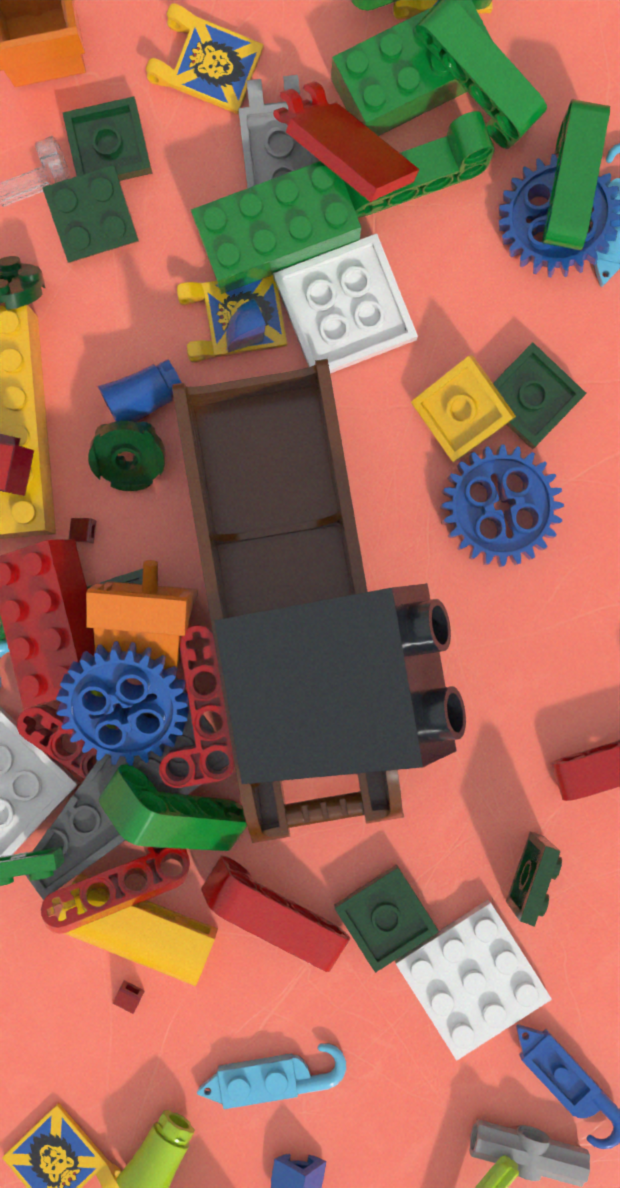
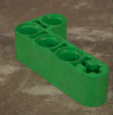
(482, 71)
(441, 164)
(576, 173)
(169, 819)

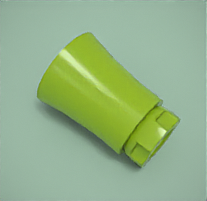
(159, 1154)

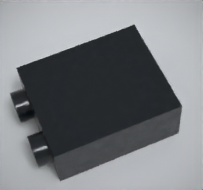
(340, 686)

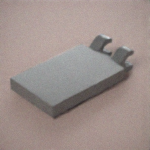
(265, 143)

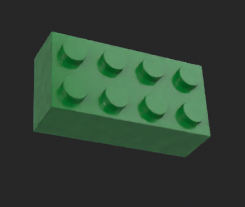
(395, 76)
(276, 225)

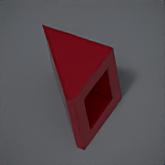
(82, 530)
(128, 997)

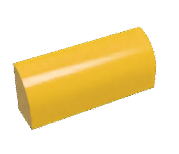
(148, 936)

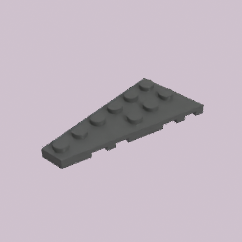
(84, 826)

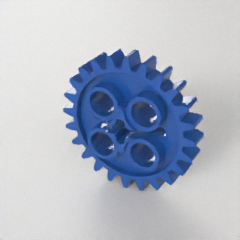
(521, 233)
(535, 498)
(123, 703)

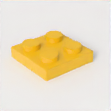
(463, 408)

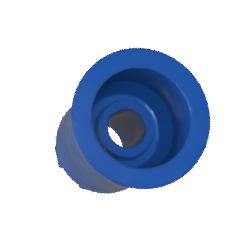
(140, 392)

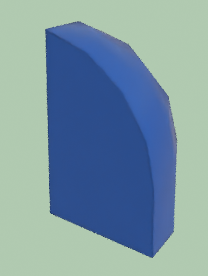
(245, 327)
(298, 1173)

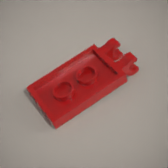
(344, 143)

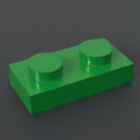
(36, 864)

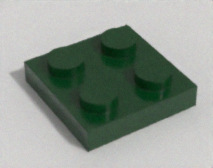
(108, 137)
(91, 213)
(537, 394)
(531, 881)
(386, 918)

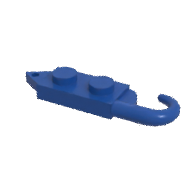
(568, 1081)

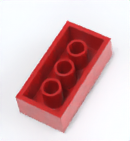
(44, 616)

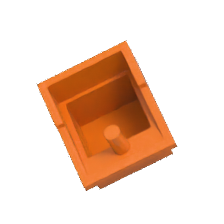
(40, 40)
(141, 614)

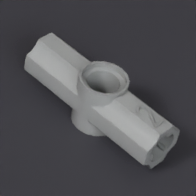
(532, 1151)

